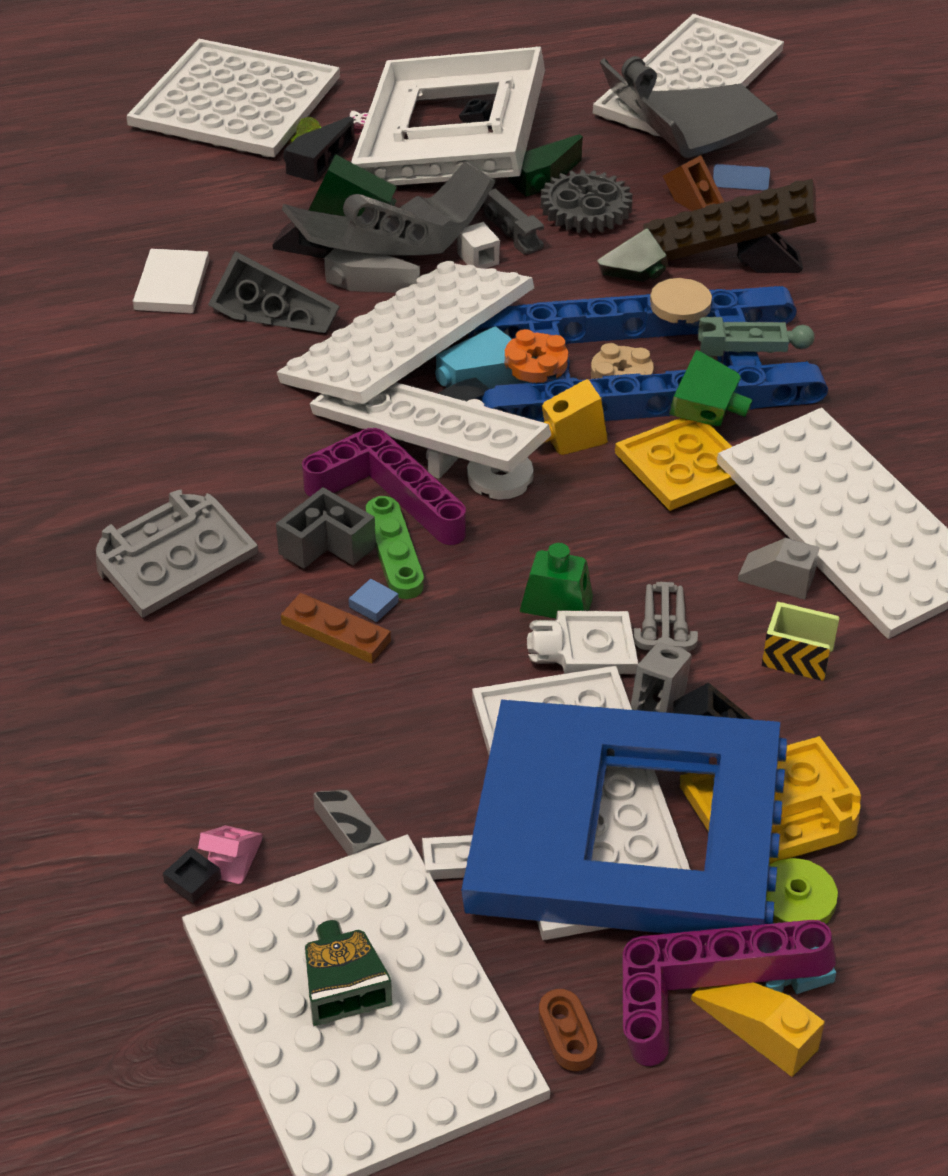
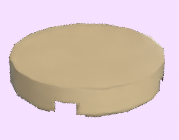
(680, 300)

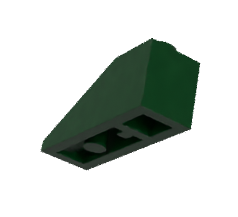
(547, 162)

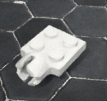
(584, 641)

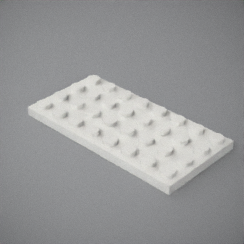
(697, 57)
(404, 331)
(869, 528)
(633, 812)

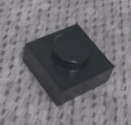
(192, 875)

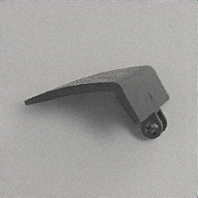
(693, 118)

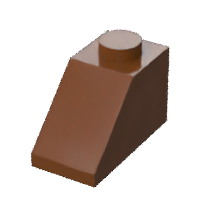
(693, 185)

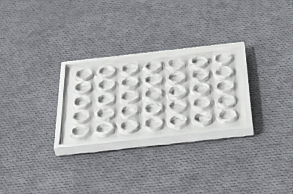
(378, 1081)

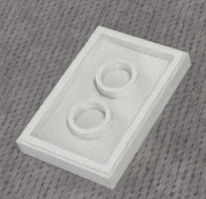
(171, 281)

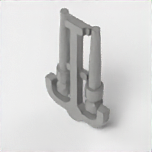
(647, 638)

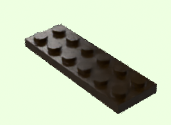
(736, 220)

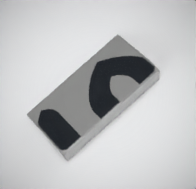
(347, 821)

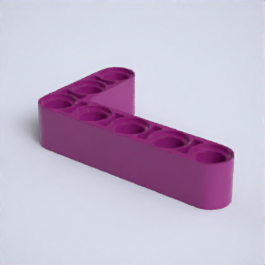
(397, 472)
(711, 967)

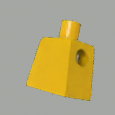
(575, 419)

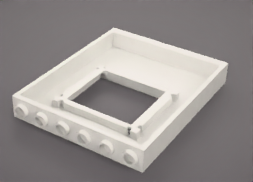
(440, 150)

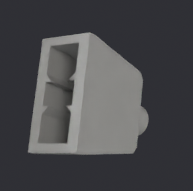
(663, 671)

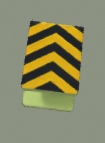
(800, 641)

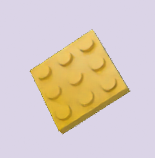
(677, 461)

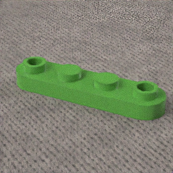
(395, 548)

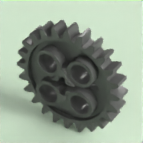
(586, 201)

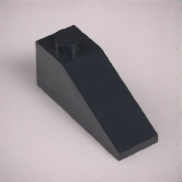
(314, 151)

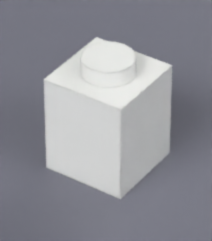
(479, 246)

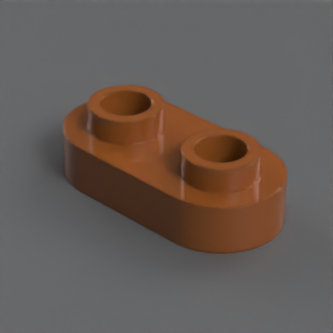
(569, 1032)

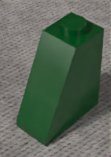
(346, 180)

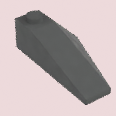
(265, 297)

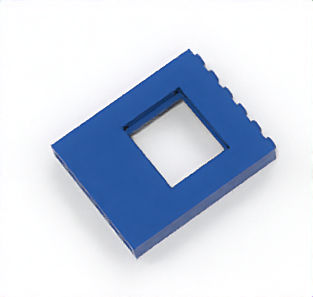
(544, 806)

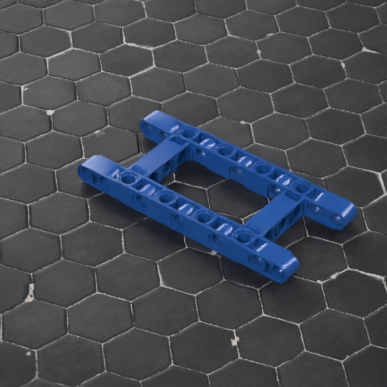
(632, 318)

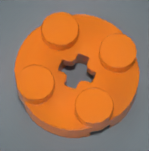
(548, 348)

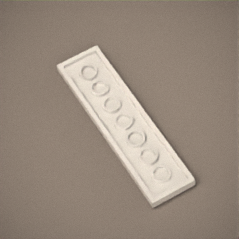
(441, 424)

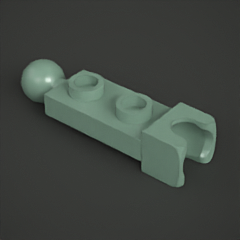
(750, 336)

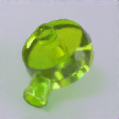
(304, 126)

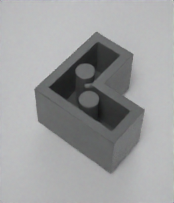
(323, 525)

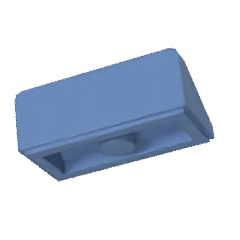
(741, 177)

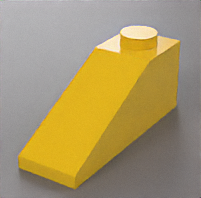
(766, 1021)

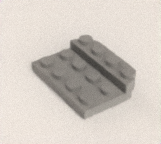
(172, 550)

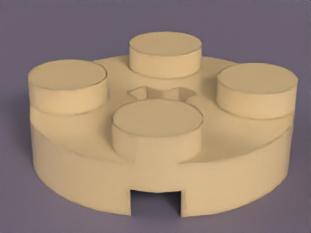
(616, 357)

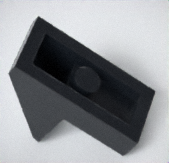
(293, 241)

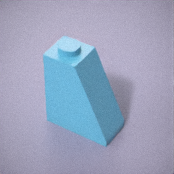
(479, 358)

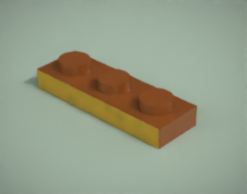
(336, 627)

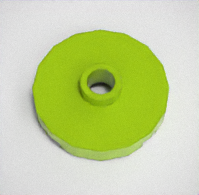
(816, 896)

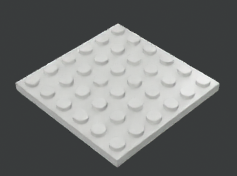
(234, 97)

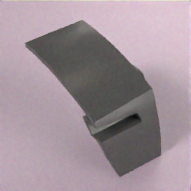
(415, 228)

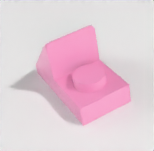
(231, 850)

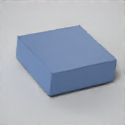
(373, 600)

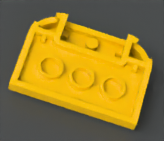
(816, 800)

